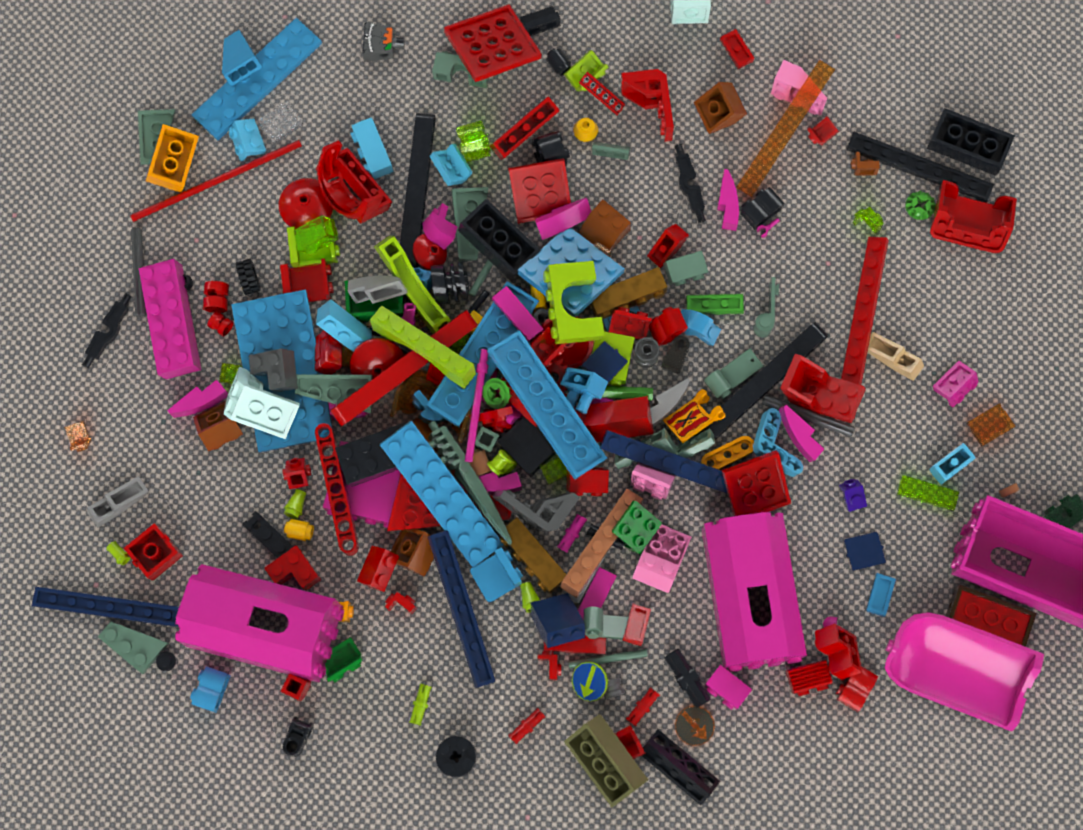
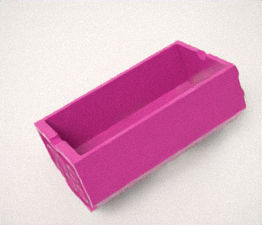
(744, 555)
(1055, 555)
(218, 612)

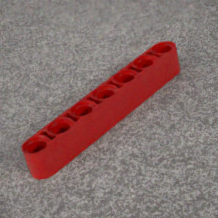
(341, 497)

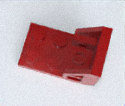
(644, 85)
(815, 390)

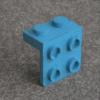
(496, 575)

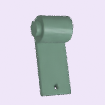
(765, 322)
(733, 374)
(602, 625)

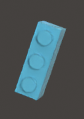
(371, 148)
(342, 325)

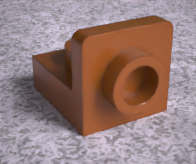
(865, 167)

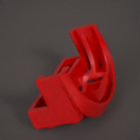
(343, 164)

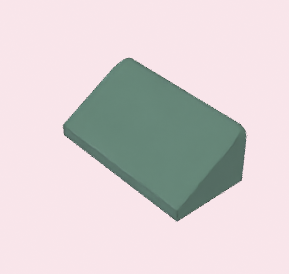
(610, 150)

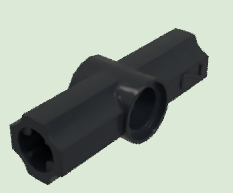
(687, 678)

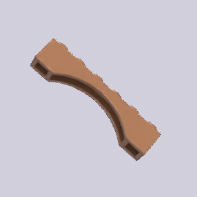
(597, 548)

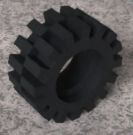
(247, 276)

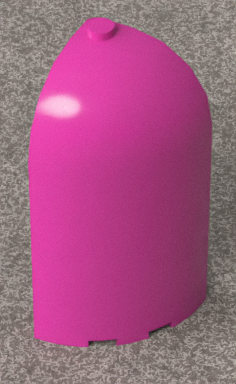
(963, 668)

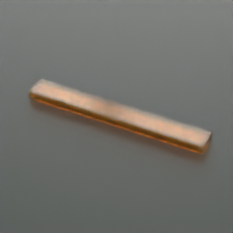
(785, 128)

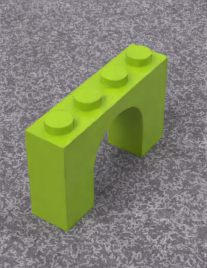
(566, 327)

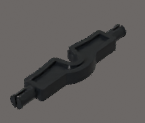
(692, 192)
(101, 339)

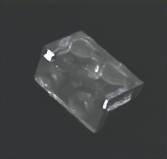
(280, 122)

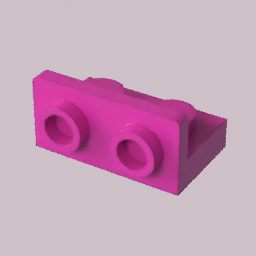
(956, 383)

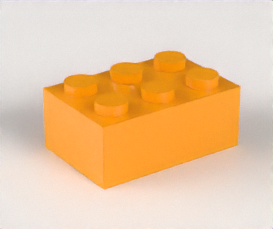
(172, 158)

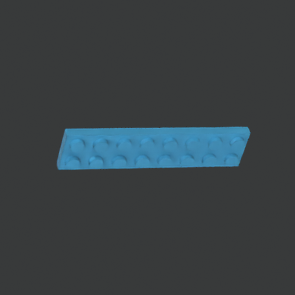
(277, 62)
(452, 400)
(547, 404)
(441, 493)

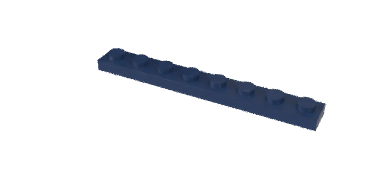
(663, 460)
(105, 606)
(461, 609)

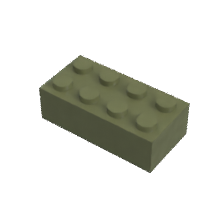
(606, 760)

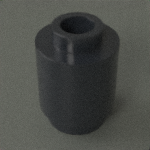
(558, 61)

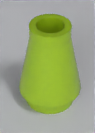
(295, 505)
(528, 596)

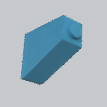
(238, 58)

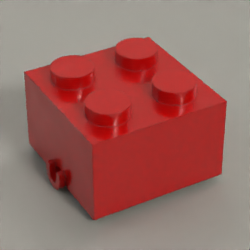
(153, 552)

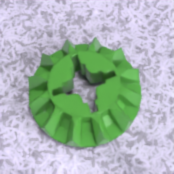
(919, 213)
(489, 393)

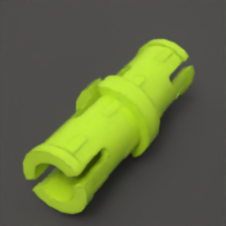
(420, 704)

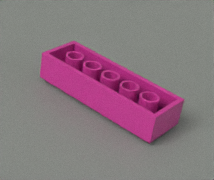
(169, 319)

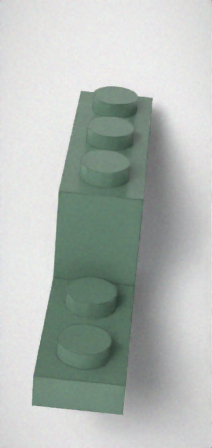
(663, 441)

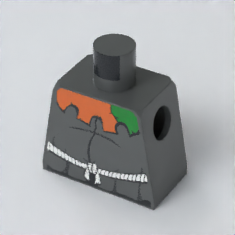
(380, 42)

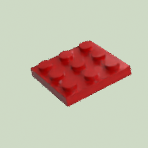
(539, 189)
(757, 485)

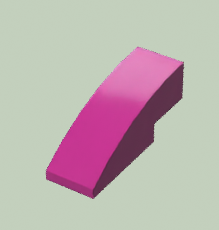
(729, 202)
(563, 218)
(198, 400)
(800, 434)
(493, 483)

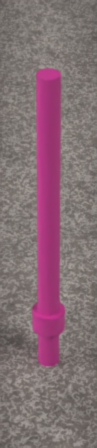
(482, 369)

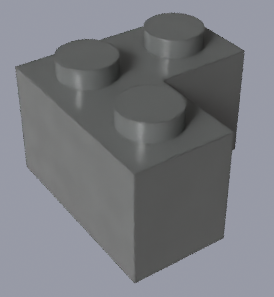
(278, 366)

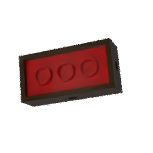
(991, 615)

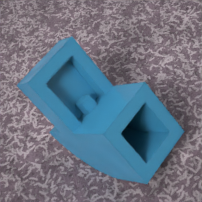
(701, 326)
(427, 415)

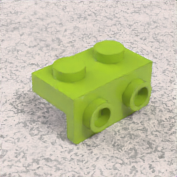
(587, 63)

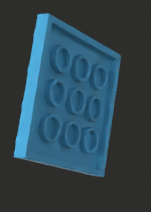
(571, 248)

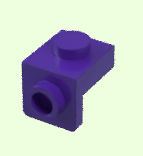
(853, 494)

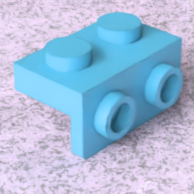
(246, 138)
(451, 165)

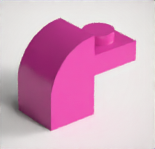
(438, 229)

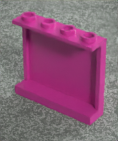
(368, 500)

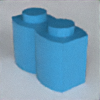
(210, 689)

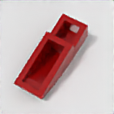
(581, 646)

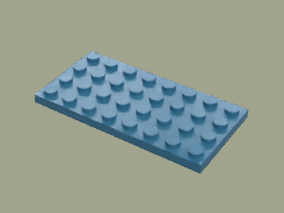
(286, 324)

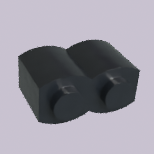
(761, 208)

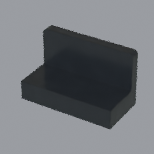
(541, 20)

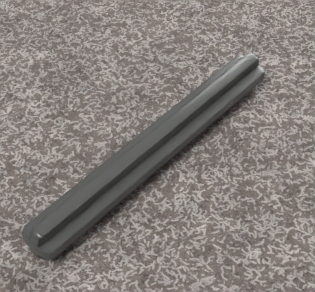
(138, 262)
(811, 416)

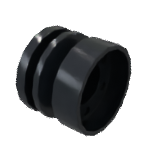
(449, 283)

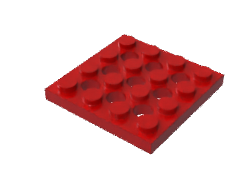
(504, 46)

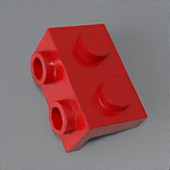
(629, 324)
(546, 348)

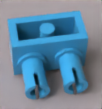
(583, 384)

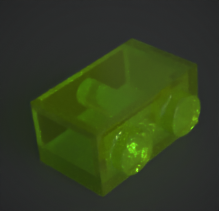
(316, 235)

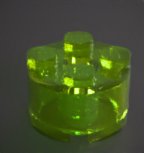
(474, 141)

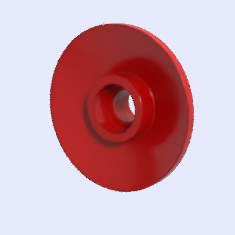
(424, 255)

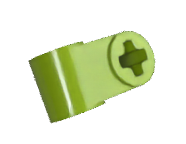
(502, 463)

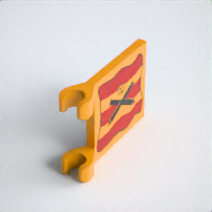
(692, 417)

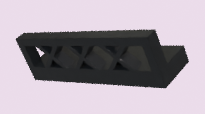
(677, 769)

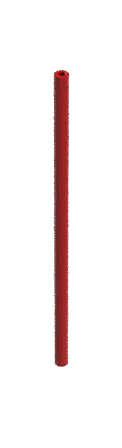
(216, 180)

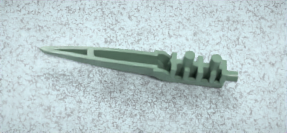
(455, 458)

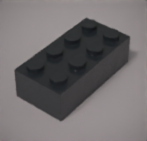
(970, 142)
(498, 239)
(365, 458)

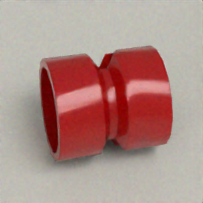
(215, 296)

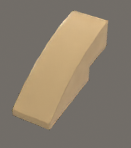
(895, 356)

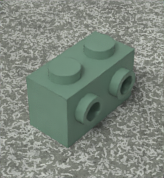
(685, 268)

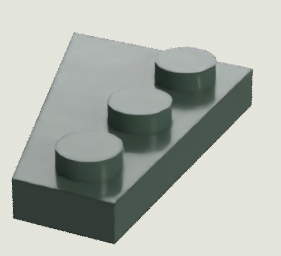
(149, 126)
(132, 645)

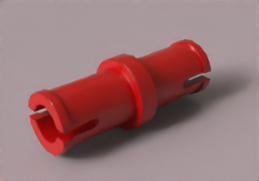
(642, 706)
(526, 726)

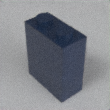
(557, 620)

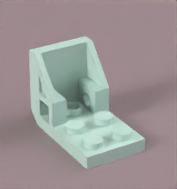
(690, 11)
(259, 408)

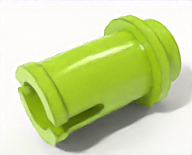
(118, 553)

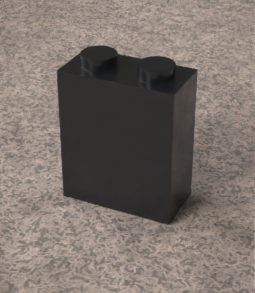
(527, 446)

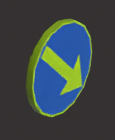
(589, 681)

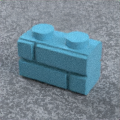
(952, 463)

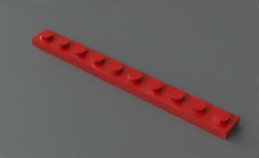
(865, 310)

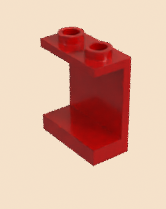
(312, 278)

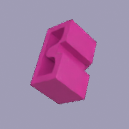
(728, 688)

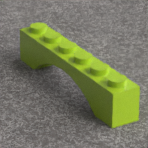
(399, 266)
(447, 361)

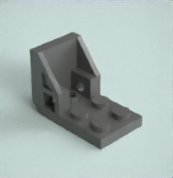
(554, 509)

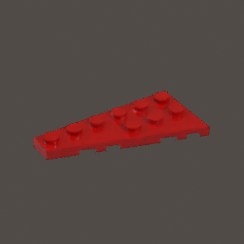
(411, 512)

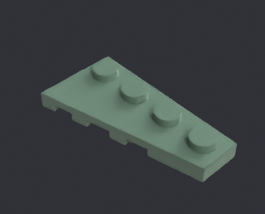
(464, 202)
(331, 387)

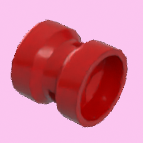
(219, 323)

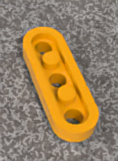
(734, 448)

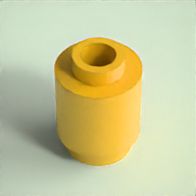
(299, 530)

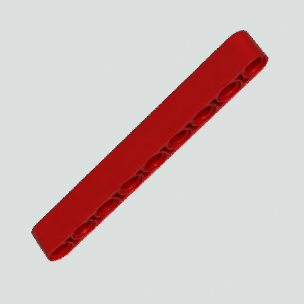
(399, 371)

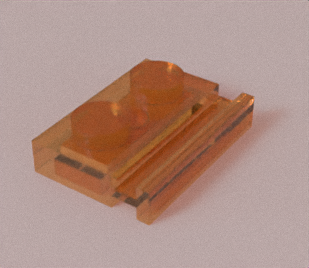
(990, 425)

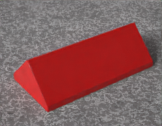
(625, 417)

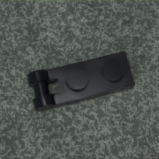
(267, 535)

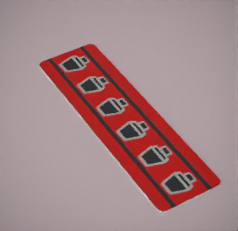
(602, 93)

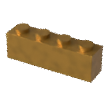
(630, 292)
(534, 556)

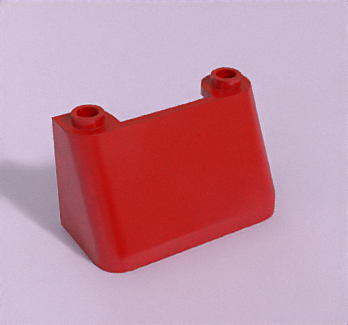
(972, 221)

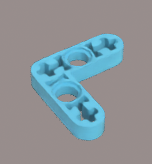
(764, 444)

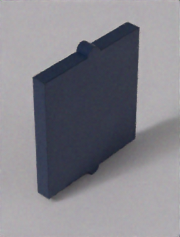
(605, 362)
(864, 551)

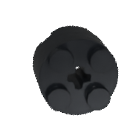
(550, 148)
(446, 751)

